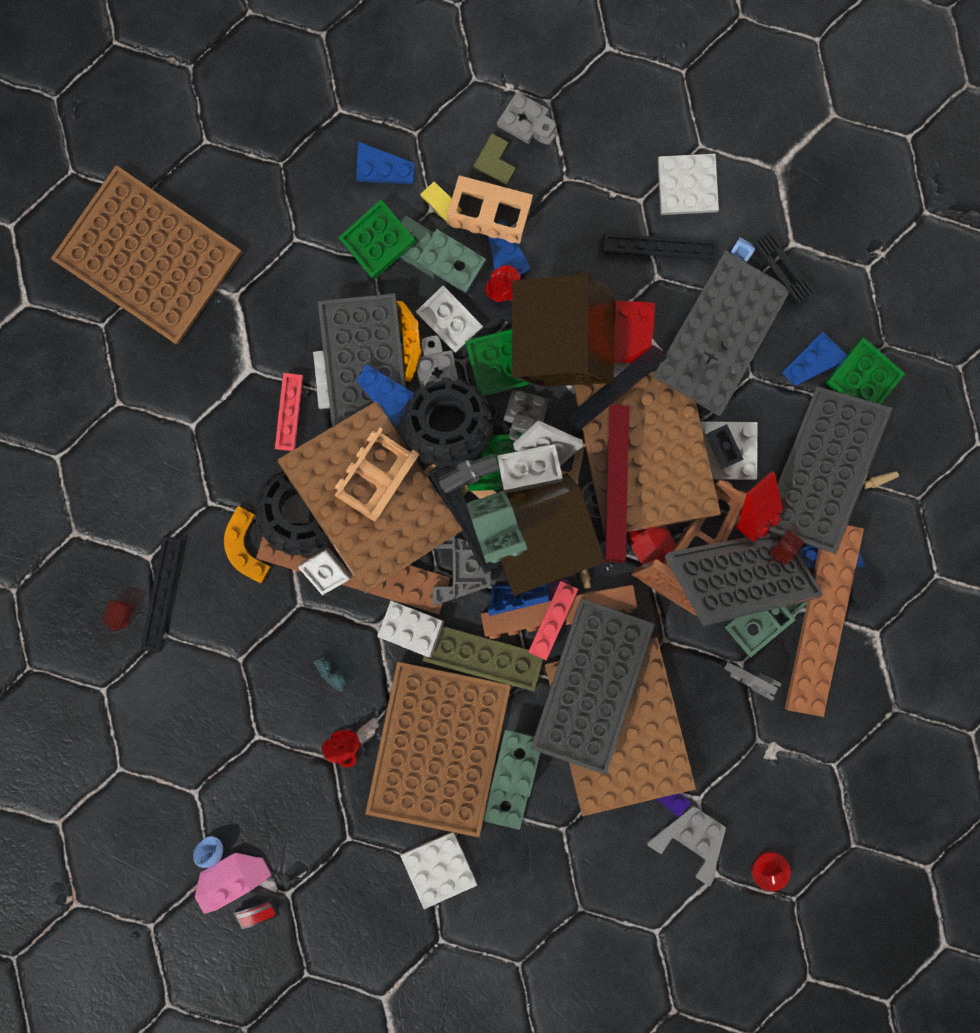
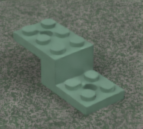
(438, 253)
(496, 527)
(768, 625)
(511, 780)

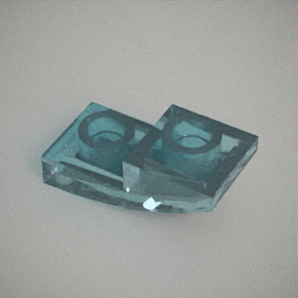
(335, 680)

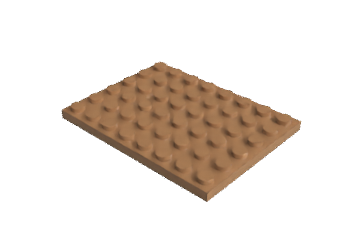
(146, 255)
(666, 456)
(408, 526)
(438, 749)
(650, 749)

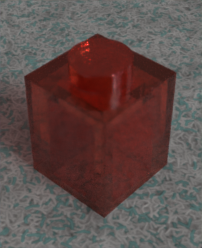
(786, 547)
(117, 615)

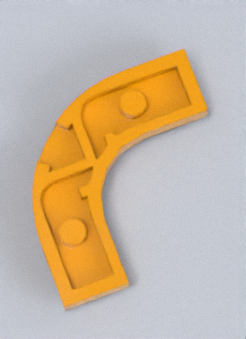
(411, 343)
(236, 550)

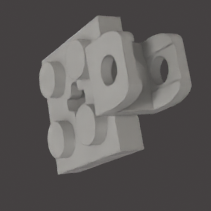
(535, 126)
(434, 358)
(522, 419)
(762, 684)

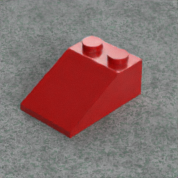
(632, 330)
(761, 509)

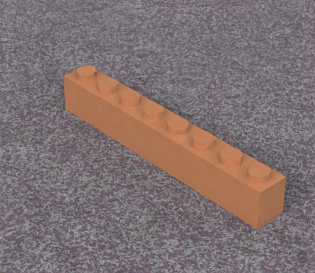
(530, 617)

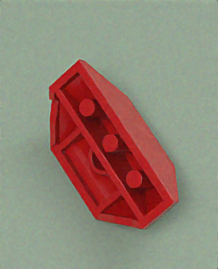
(651, 543)

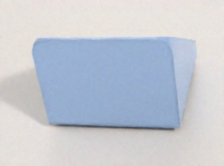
(743, 249)

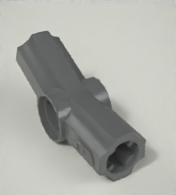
(468, 473)

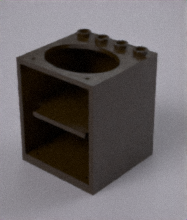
(563, 330)
(555, 533)

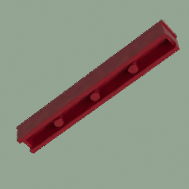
(616, 484)

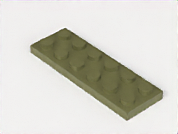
(486, 658)

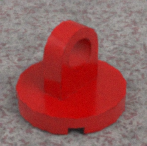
(500, 285)
(341, 747)
(771, 871)

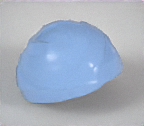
(208, 852)

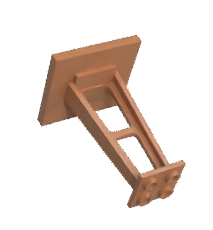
(660, 575)

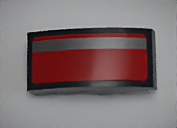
(258, 913)

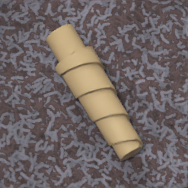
(879, 480)
(585, 578)

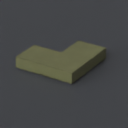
(490, 163)

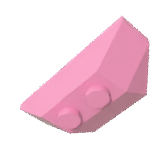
(229, 880)

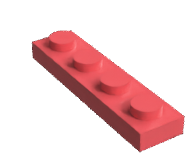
(289, 412)
(553, 620)

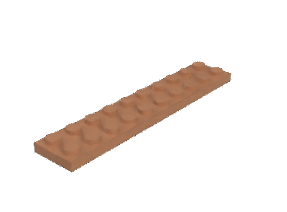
(409, 586)
(823, 627)

